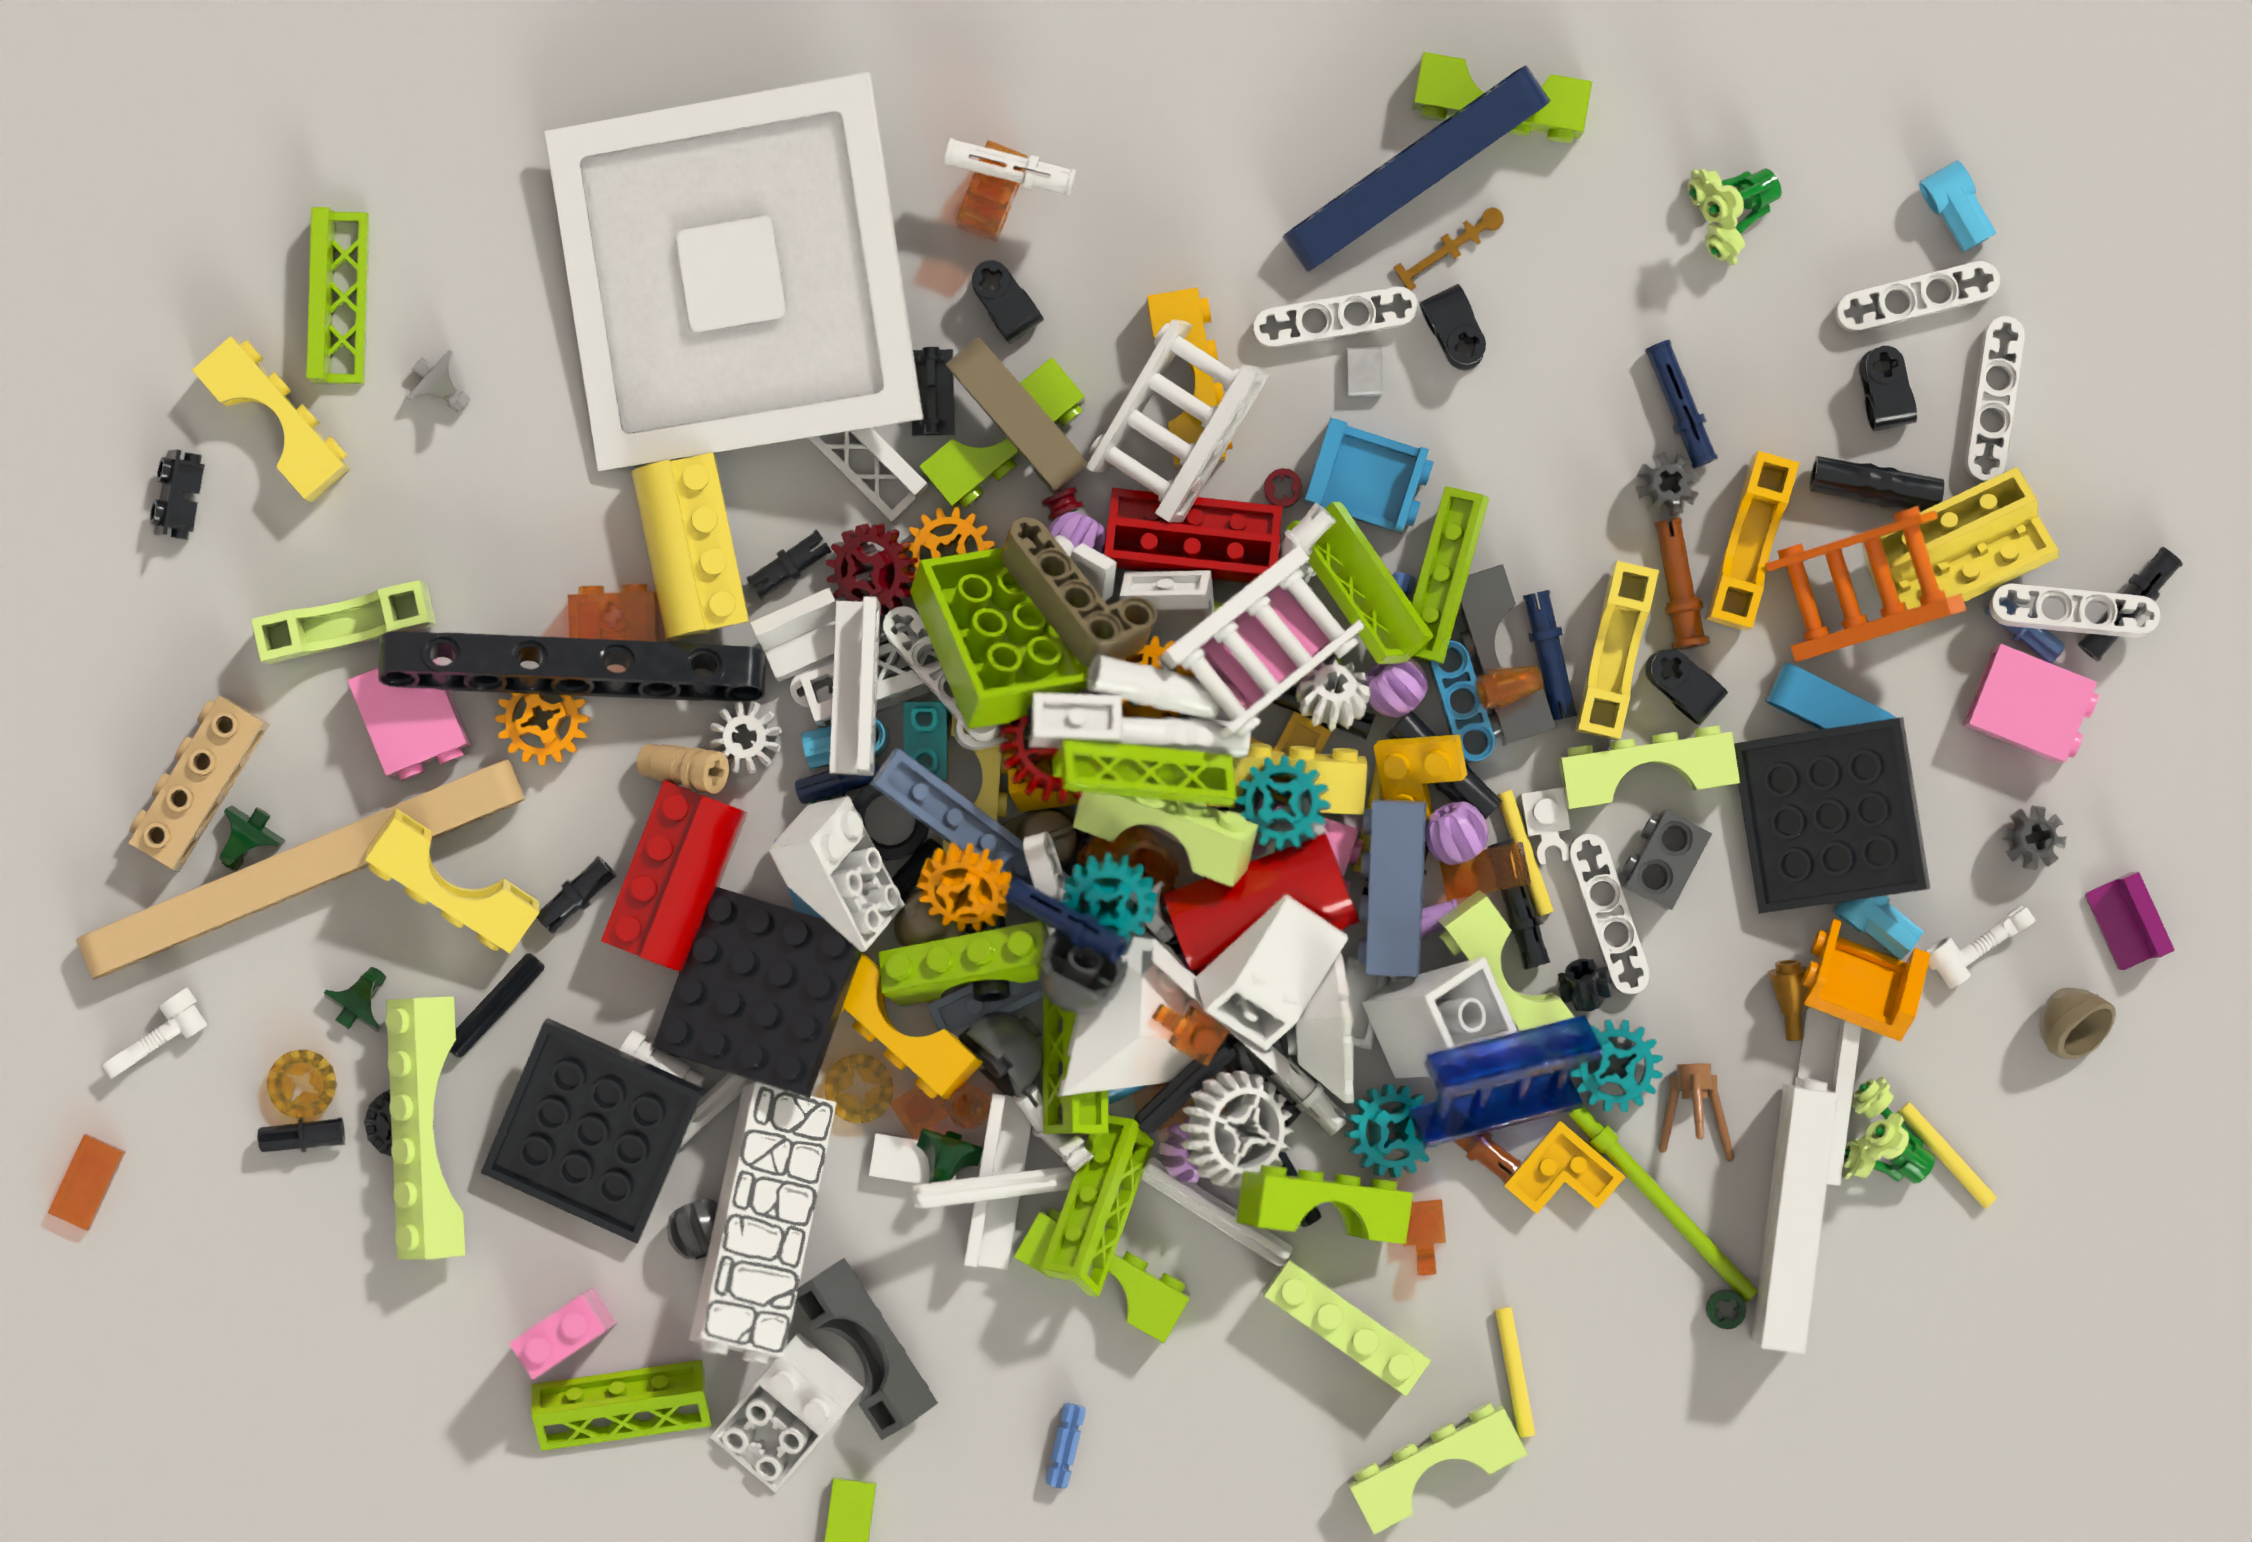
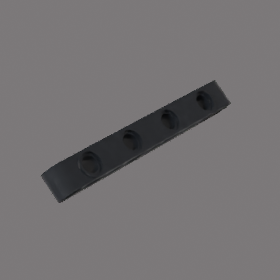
(571, 666)

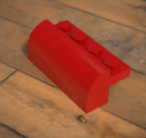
(1217, 535)
(673, 875)
(1214, 915)

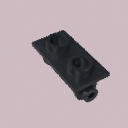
(935, 392)
(177, 477)

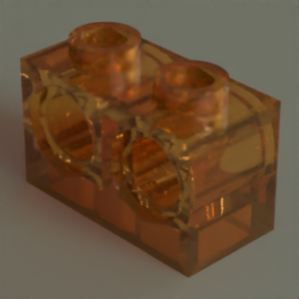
(988, 200)

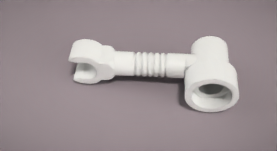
(1952, 962)
(181, 1017)

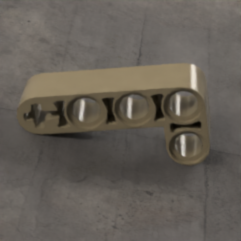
(1017, 415)
(1070, 600)

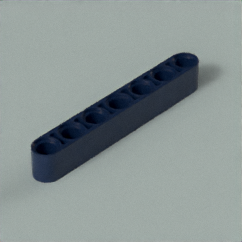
(1416, 168)

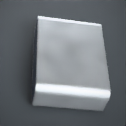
(1364, 372)

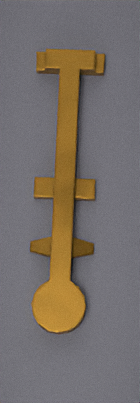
(1491, 220)

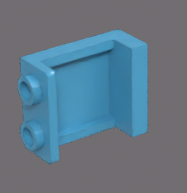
(1369, 476)

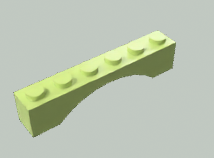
(425, 1212)

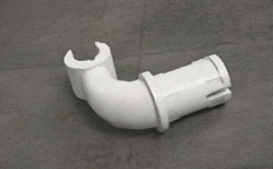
(1306, 535)
(1068, 1147)

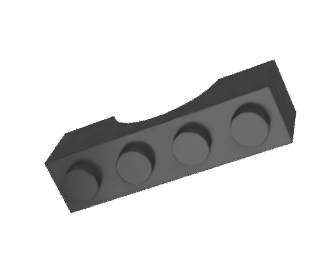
(1482, 607)
(893, 1386)

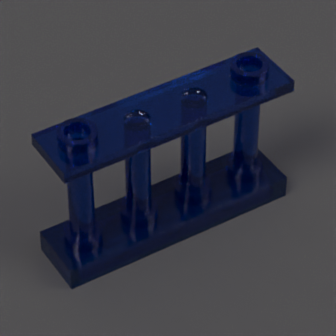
(1500, 1061)

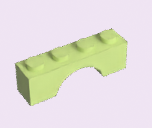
(343, 623)
(1702, 761)
(1214, 839)
(1480, 931)
(1346, 1327)
(1387, 1490)

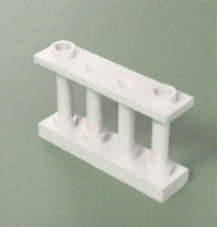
(1218, 422)
(1223, 628)

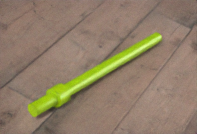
(1605, 1141)

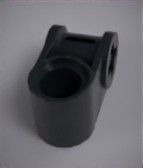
(1010, 305)
(1452, 320)
(1887, 395)
(1691, 688)

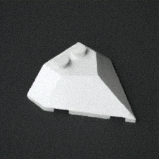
(1324, 1036)
(1121, 1041)

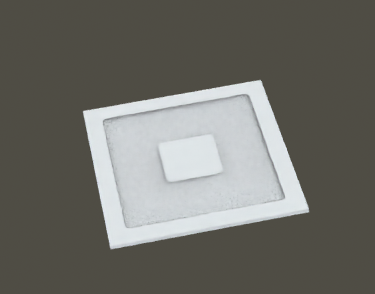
(734, 273)

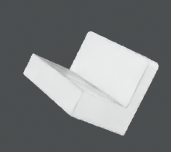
(798, 634)
(1075, 718)

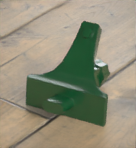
(246, 834)
(357, 999)
(947, 1154)

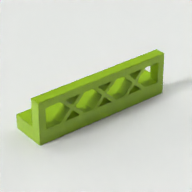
(321, 296)
(1447, 567)
(1366, 590)
(1145, 771)
(1081, 1112)
(1096, 1200)
(619, 1398)

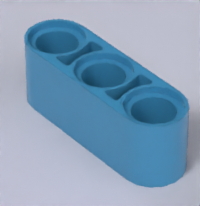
(1820, 701)
(1477, 717)

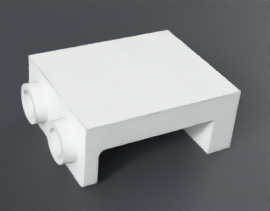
(1179, 598)

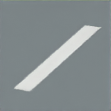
(1188, 983)

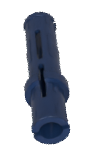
(1681, 404)
(1550, 654)
(1081, 928)

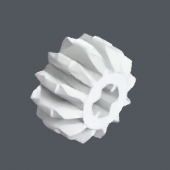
(1333, 694)
(753, 725)

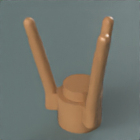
(1695, 1083)

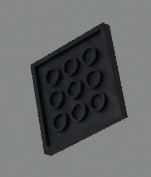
(1831, 815)
(759, 993)
(592, 1130)

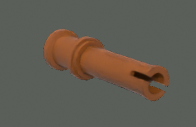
(1683, 605)

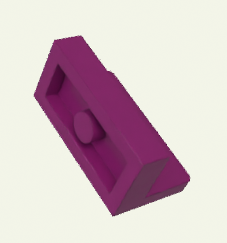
(2129, 921)

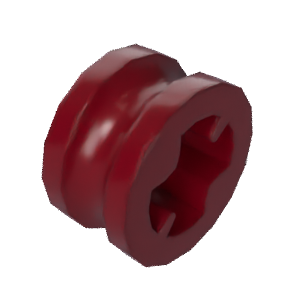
(1296, 487)
(1062, 503)

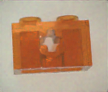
(637, 603)

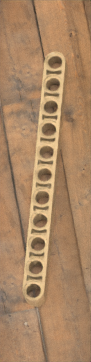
(291, 872)

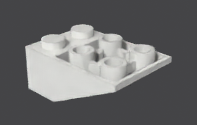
(838, 870)
(1271, 972)
(787, 1412)

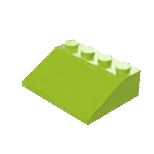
(991, 638)

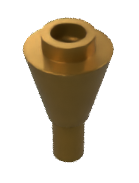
(1790, 994)

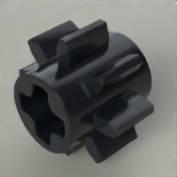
(1584, 985)

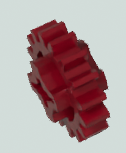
(857, 558)

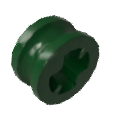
(1726, 1295)

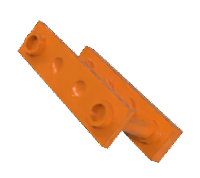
(1894, 614)

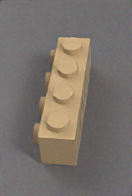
(198, 782)

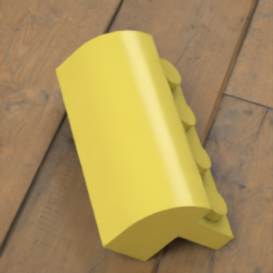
(1976, 541)
(690, 546)

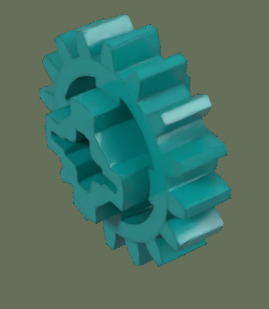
(1298, 788)
(1107, 882)
(1626, 1081)
(1379, 1144)

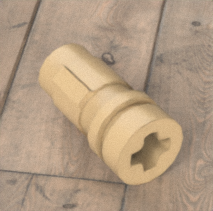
(691, 767)

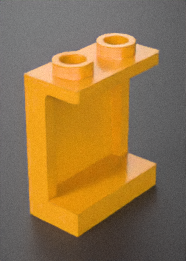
(1864, 983)

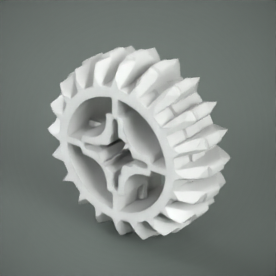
(1254, 1112)

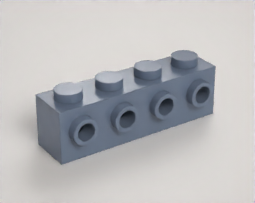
(1395, 887)

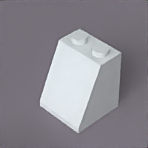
(1437, 1014)

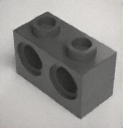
(1675, 865)

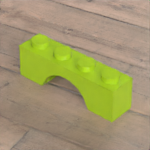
(1447, 87)
(961, 469)
(929, 968)
(1282, 1201)
(1151, 1300)

